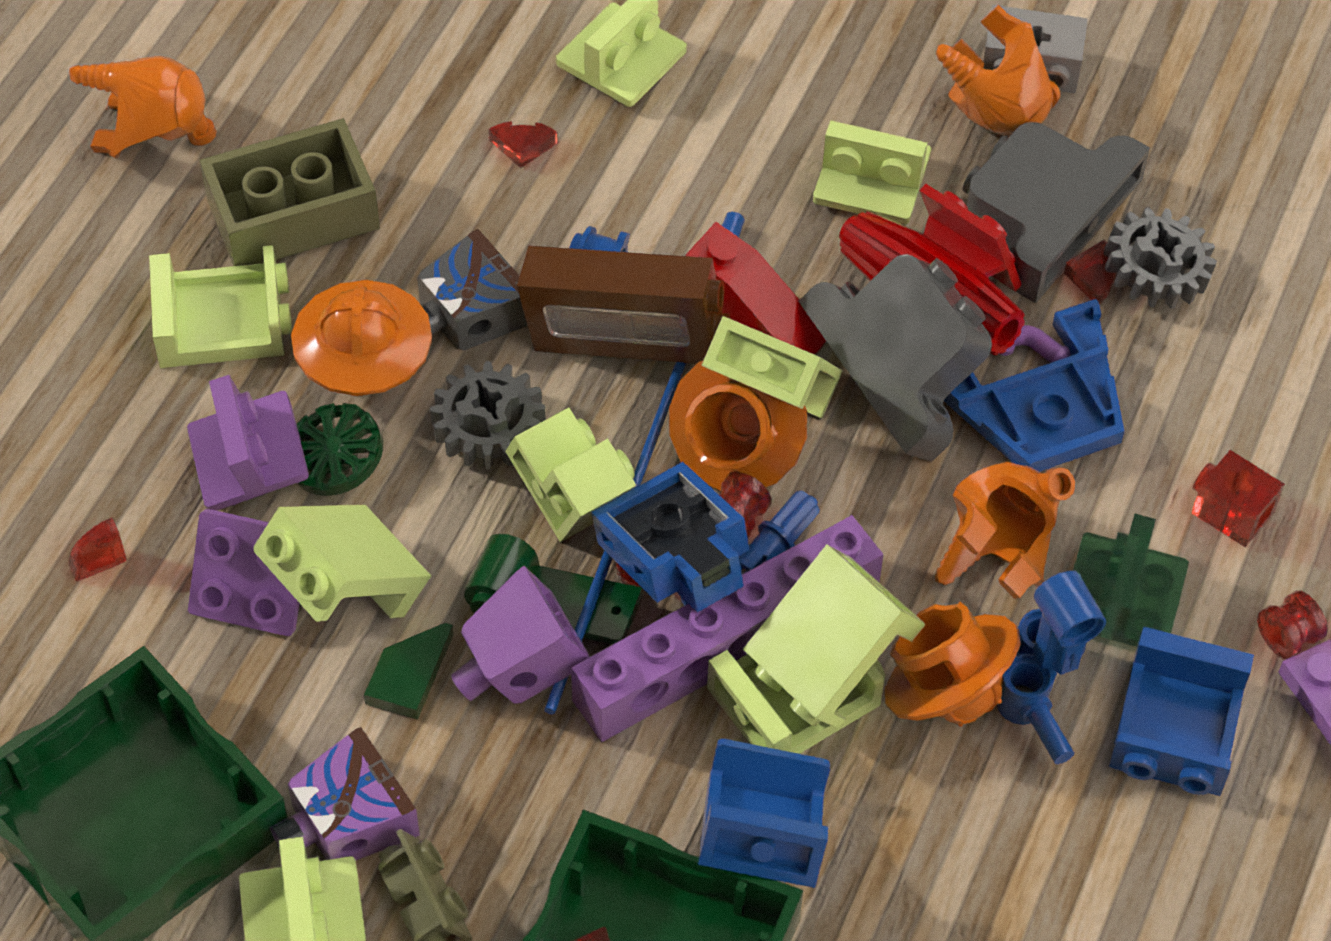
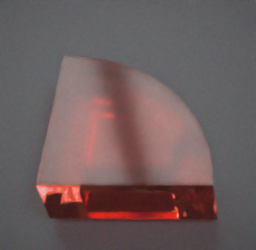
(523, 142)
(1089, 272)
(97, 551)

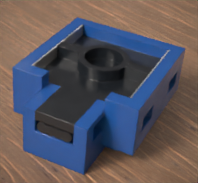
(675, 538)

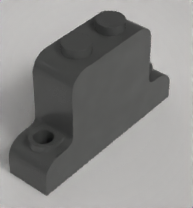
(1052, 196)
(904, 345)

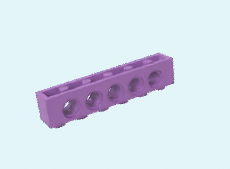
(674, 652)

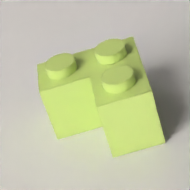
(569, 471)

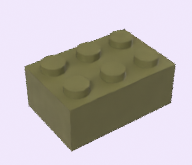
(290, 193)

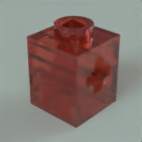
(1236, 497)

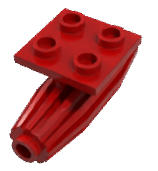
(960, 239)

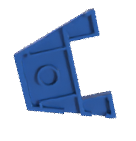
(1054, 408)

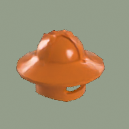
(361, 337)
(732, 428)
(951, 665)

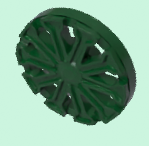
(338, 448)

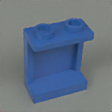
(1181, 712)
(765, 813)

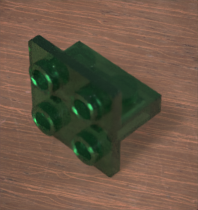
(1131, 582)

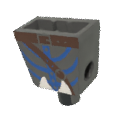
(471, 293)

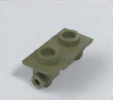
(416, 872)

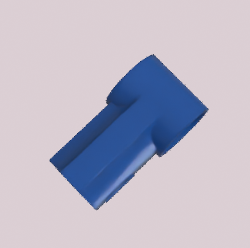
(1066, 623)

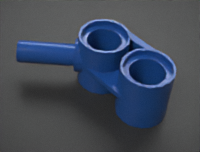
(1035, 706)

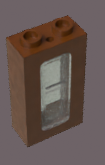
(620, 303)

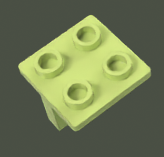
(623, 51)
(871, 172)
(302, 899)

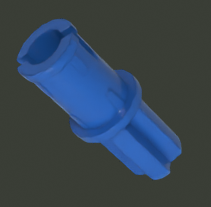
(781, 531)

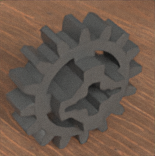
(1159, 257)
(485, 413)

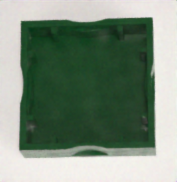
(129, 805)
(656, 893)

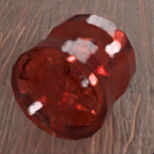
(746, 496)
(1292, 624)

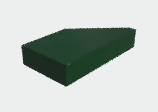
(408, 672)

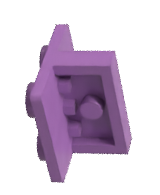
(245, 446)
(232, 581)

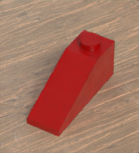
(756, 292)

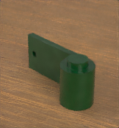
(507, 554)

